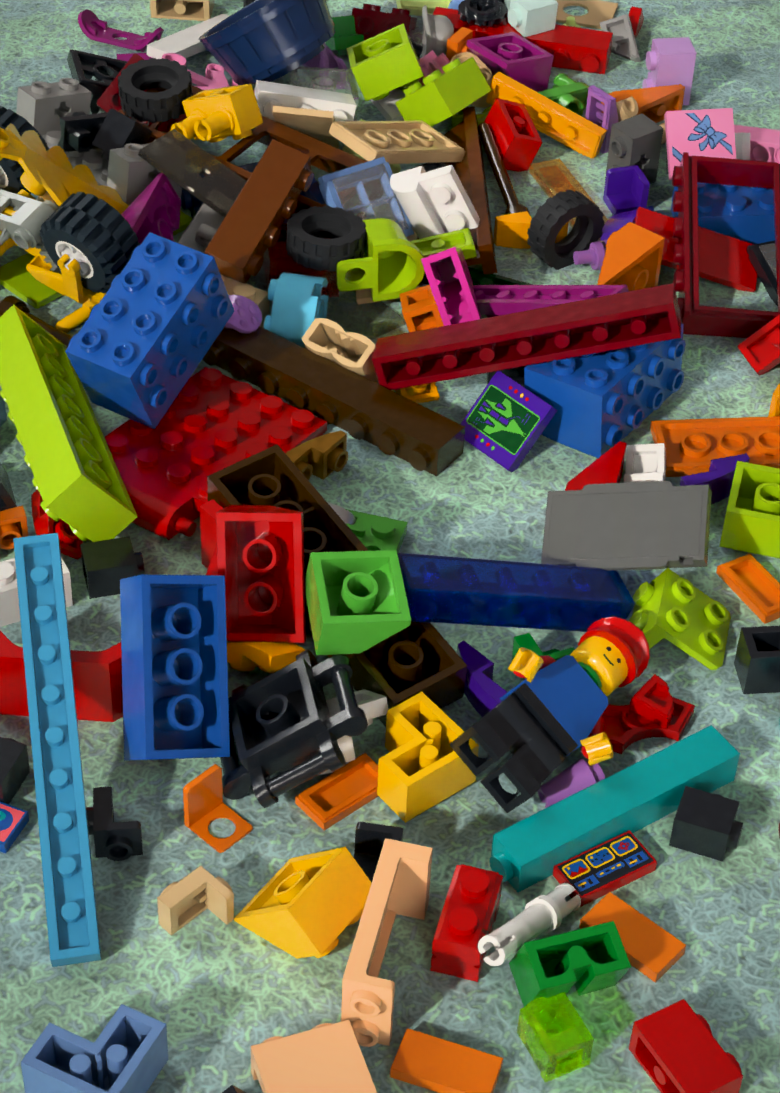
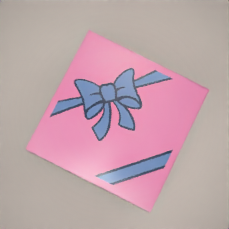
(699, 134)

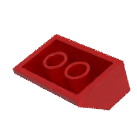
(263, 572)

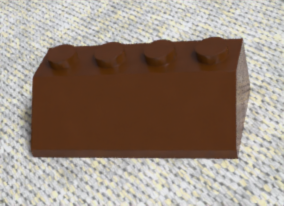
(260, 211)

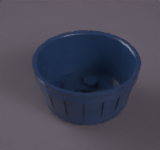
(269, 38)

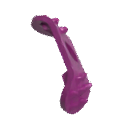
(99, 31)

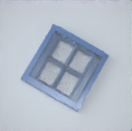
(365, 192)

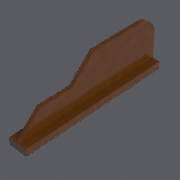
(473, 178)

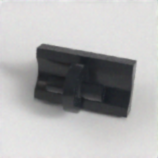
(80, 131)

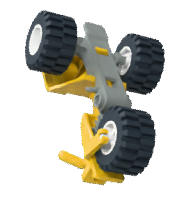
(73, 245)

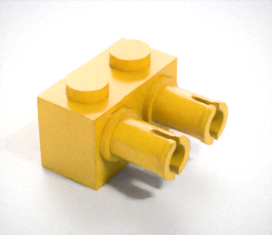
(220, 114)

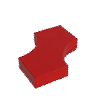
(626, 726)

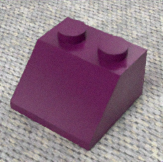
(515, 58)

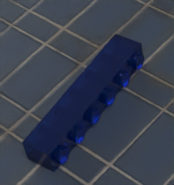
(511, 593)

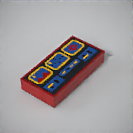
(605, 867)

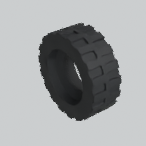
(154, 74)
(550, 220)
(309, 228)

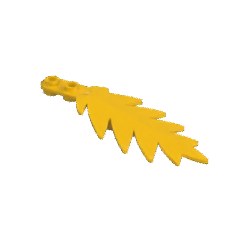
(51, 169)

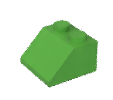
(354, 600)

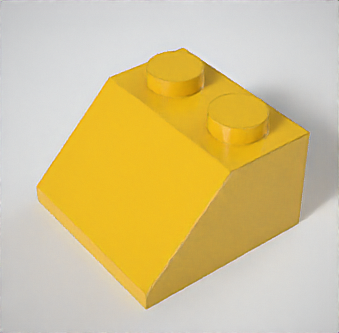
(308, 903)

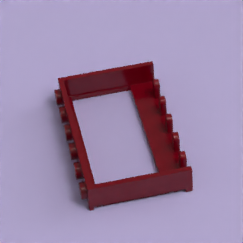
(725, 171)

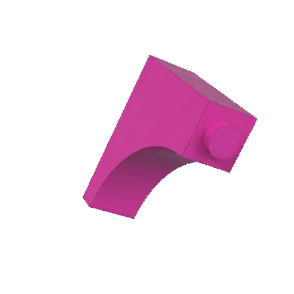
(451, 286)

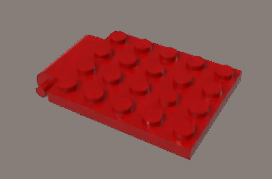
(201, 433)

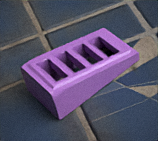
(594, 112)

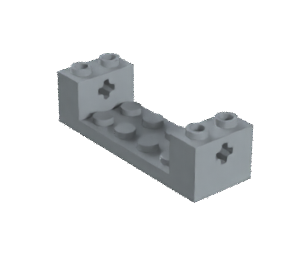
(44, 105)

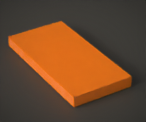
(696, 442)

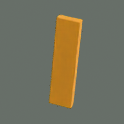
(550, 116)

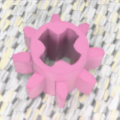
(432, 62)

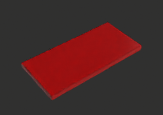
(720, 256)

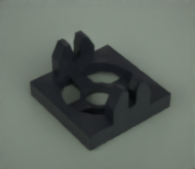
(86, 65)

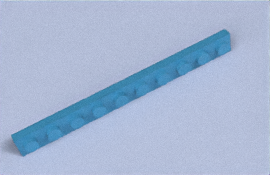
(56, 753)

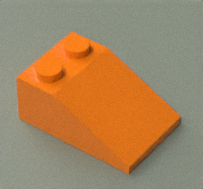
(632, 258)

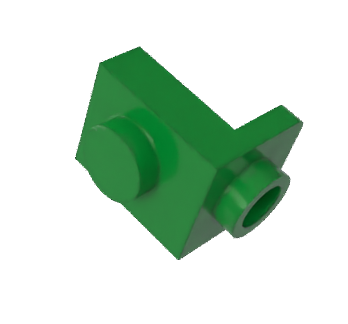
(345, 34)

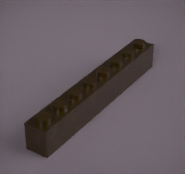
(340, 397)

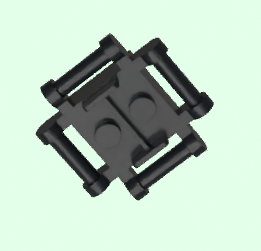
(284, 725)

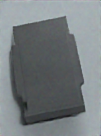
(628, 526)

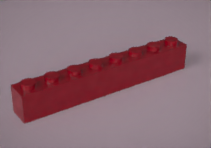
(528, 337)

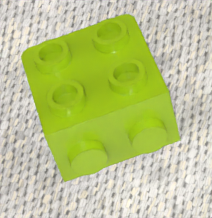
(682, 615)

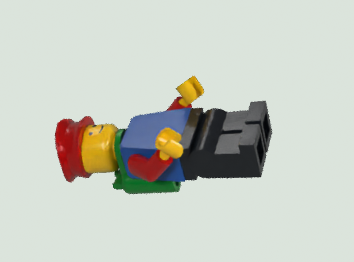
(554, 710)

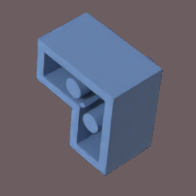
(119, 1061)

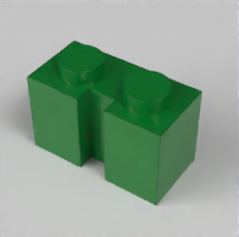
(584, 957)

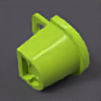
(389, 262)

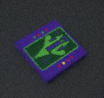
(506, 421)

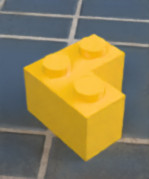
(420, 761)

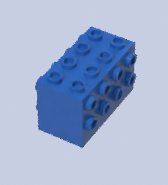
(151, 330)
(606, 392)

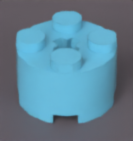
(295, 305)

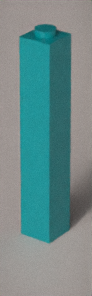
(612, 806)

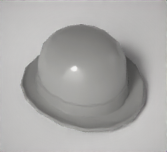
(435, 32)

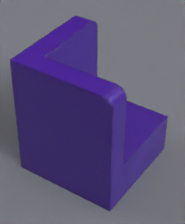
(625, 189)

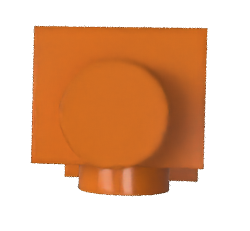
(420, 309)

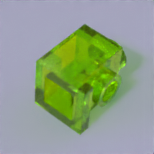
(555, 1036)

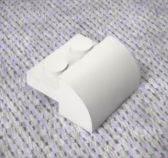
(434, 200)

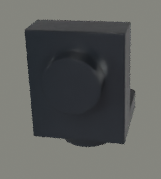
(111, 838)

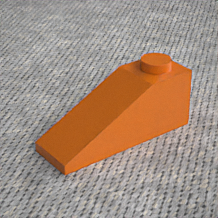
(654, 100)

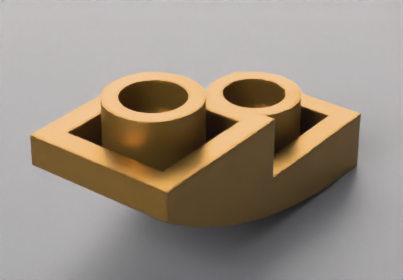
(321, 455)

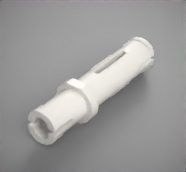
(538, 918)

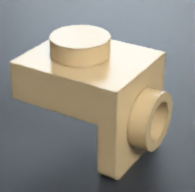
(191, 896)

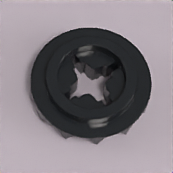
(482, 12)

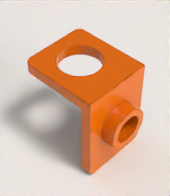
(205, 803)

